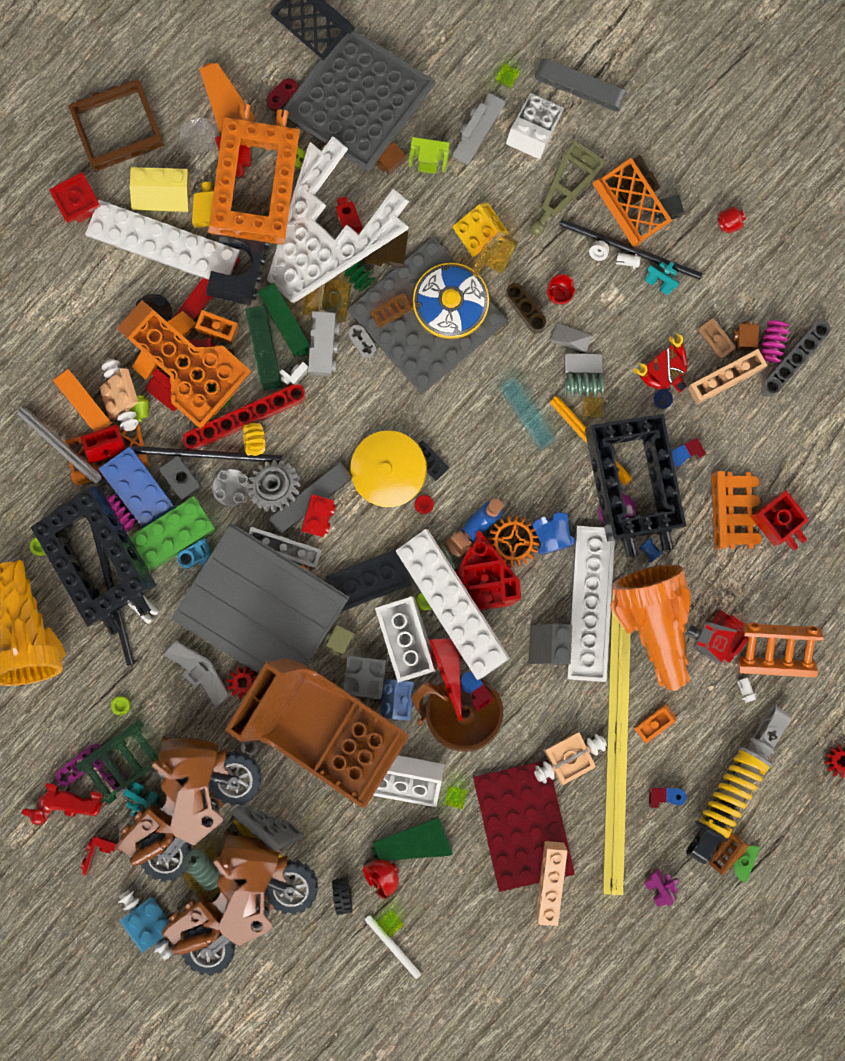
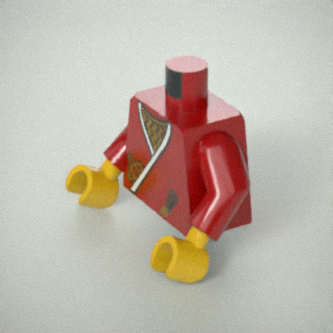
(666, 367)

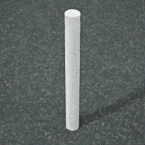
(392, 946)

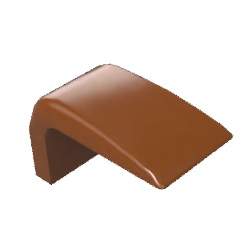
(319, 728)

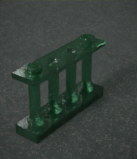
(263, 348)
(103, 755)

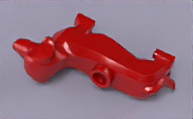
(63, 801)

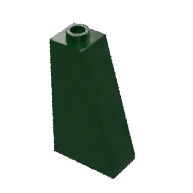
(284, 320)
(414, 842)

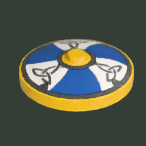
(450, 301)

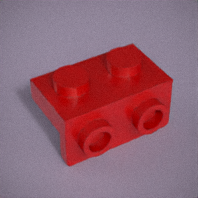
(318, 515)

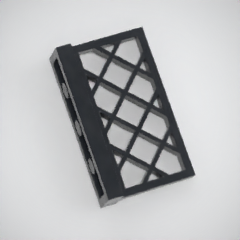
(325, 10)

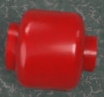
(731, 219)

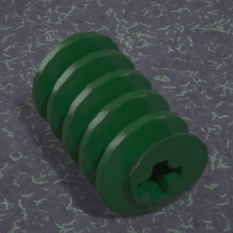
(358, 276)

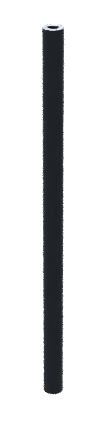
(628, 248)
(205, 454)
(109, 584)

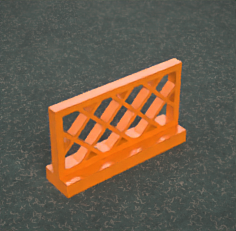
(618, 211)
(79, 478)

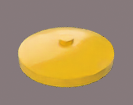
(388, 468)

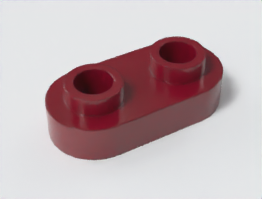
(282, 94)

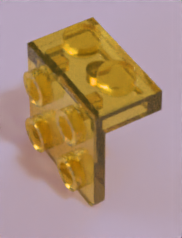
(496, 253)

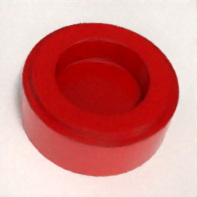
(424, 504)

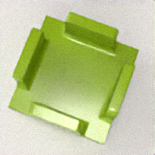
(429, 154)

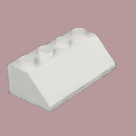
(406, 639)
(412, 781)

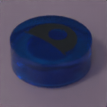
(663, 399)

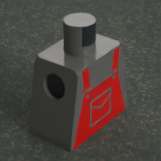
(712, 640)

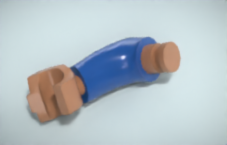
(480, 520)

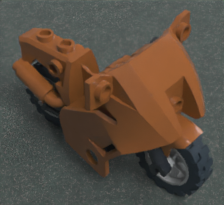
(186, 772)
(246, 878)

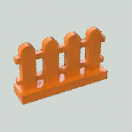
(721, 501)

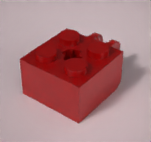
(790, 522)

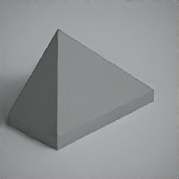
(571, 338)

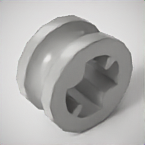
(256, 746)

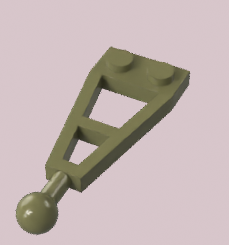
(582, 159)

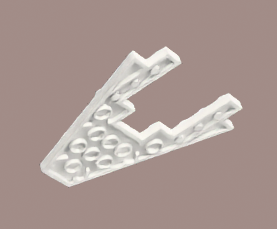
(309, 251)

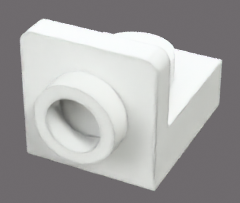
(298, 374)

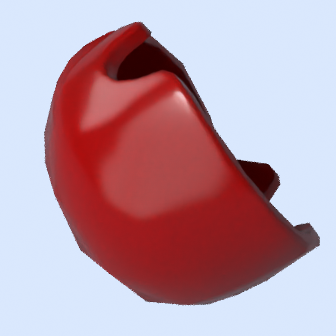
(560, 289)

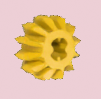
(253, 439)

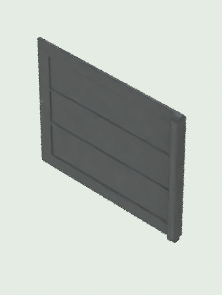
(258, 603)

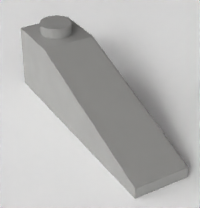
(289, 548)

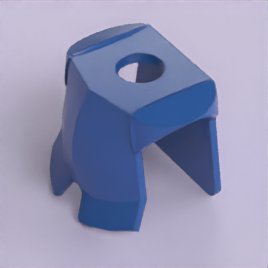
(553, 533)

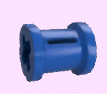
(650, 550)

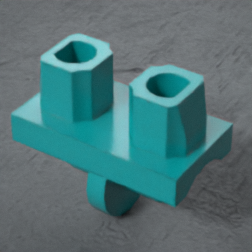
(655, 273)
(133, 794)

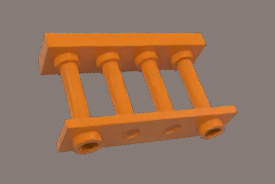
(786, 666)

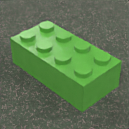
(172, 534)

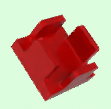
(75, 198)
(739, 640)

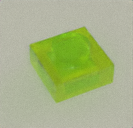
(507, 76)
(455, 797)
(390, 923)

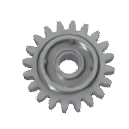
(275, 497)

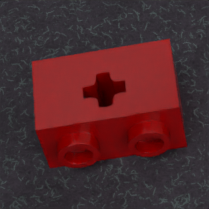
(103, 444)

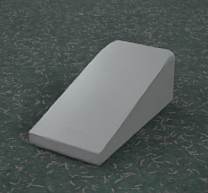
(583, 363)

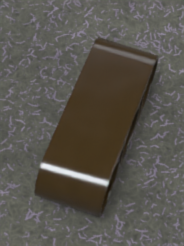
(522, 299)

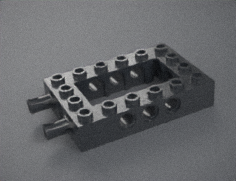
(662, 476)
(134, 574)

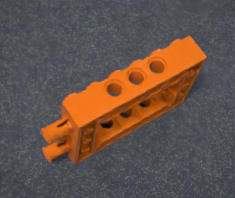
(261, 135)

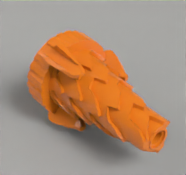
(658, 607)

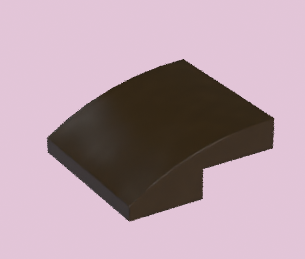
(638, 185)
(390, 253)

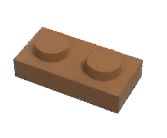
(716, 338)

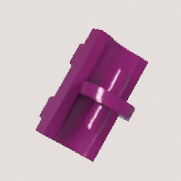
(665, 885)

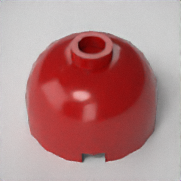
(382, 876)

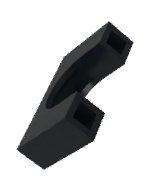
(240, 287)

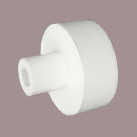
(599, 250)

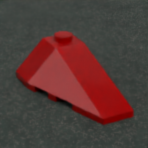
(449, 665)

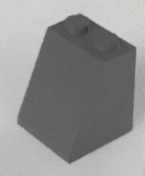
(550, 644)

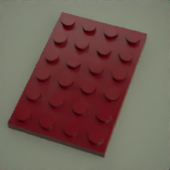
(517, 821)

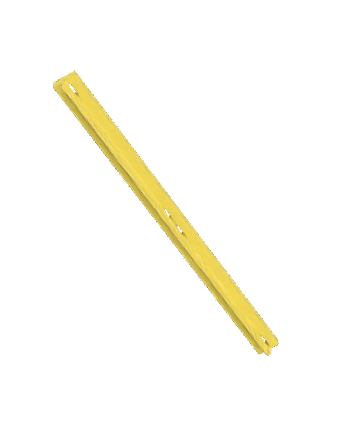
(616, 762)

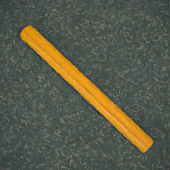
(580, 428)

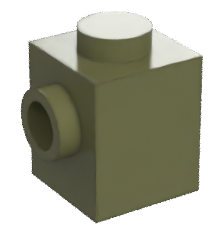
(339, 640)

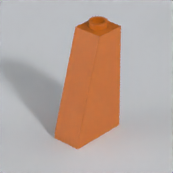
(222, 94)
(81, 401)

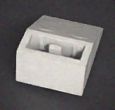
(534, 125)

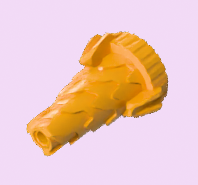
(26, 649)

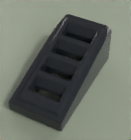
(442, 470)

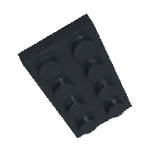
(370, 579)

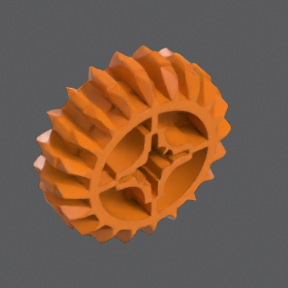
(530, 543)

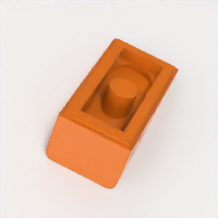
(655, 723)

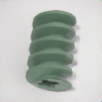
(584, 384)
(202, 869)

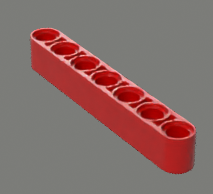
(250, 409)

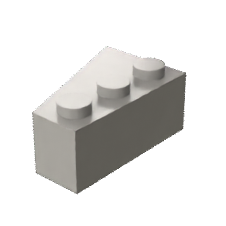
(323, 344)

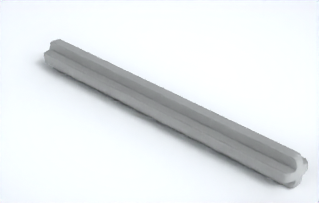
(59, 445)

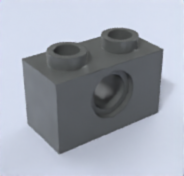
(183, 489)

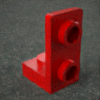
(105, 846)

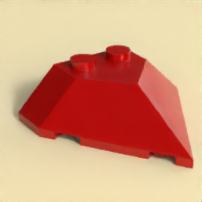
(488, 576)

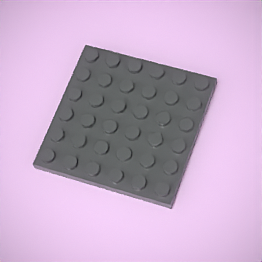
(358, 98)
(414, 350)

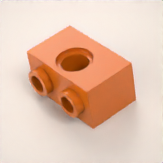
(217, 327)

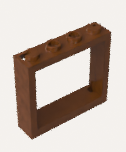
(125, 153)

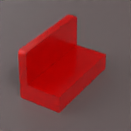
(161, 389)

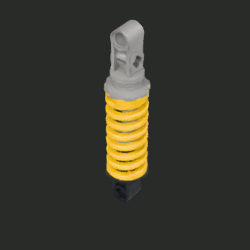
(749, 763)

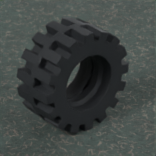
(342, 896)

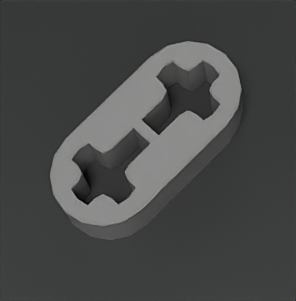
(358, 344)

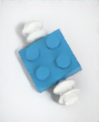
(145, 924)

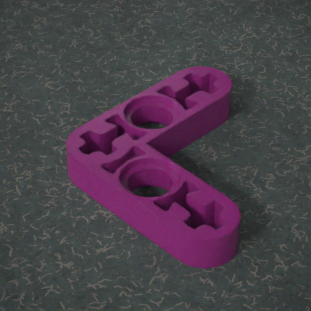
(98, 765)

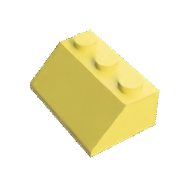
(159, 189)

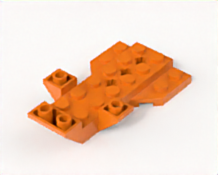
(165, 345)

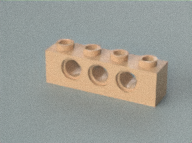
(727, 376)
(551, 883)

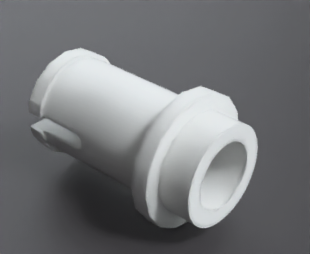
(628, 260)
(746, 690)

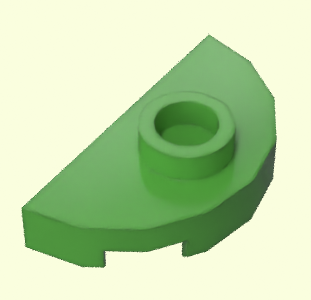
(744, 864)

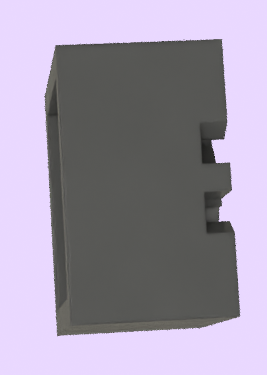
(364, 678)

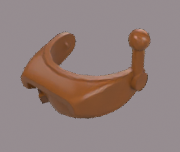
(427, 688)

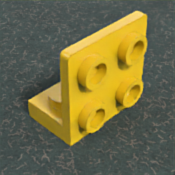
(478, 227)

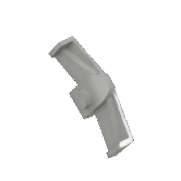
(199, 671)

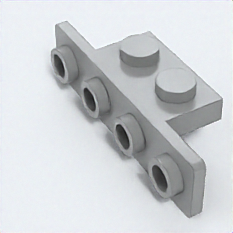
(477, 128)

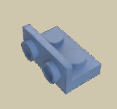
(397, 699)

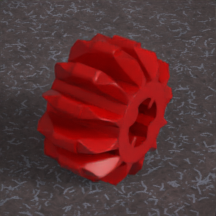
(236, 684)
(836, 753)

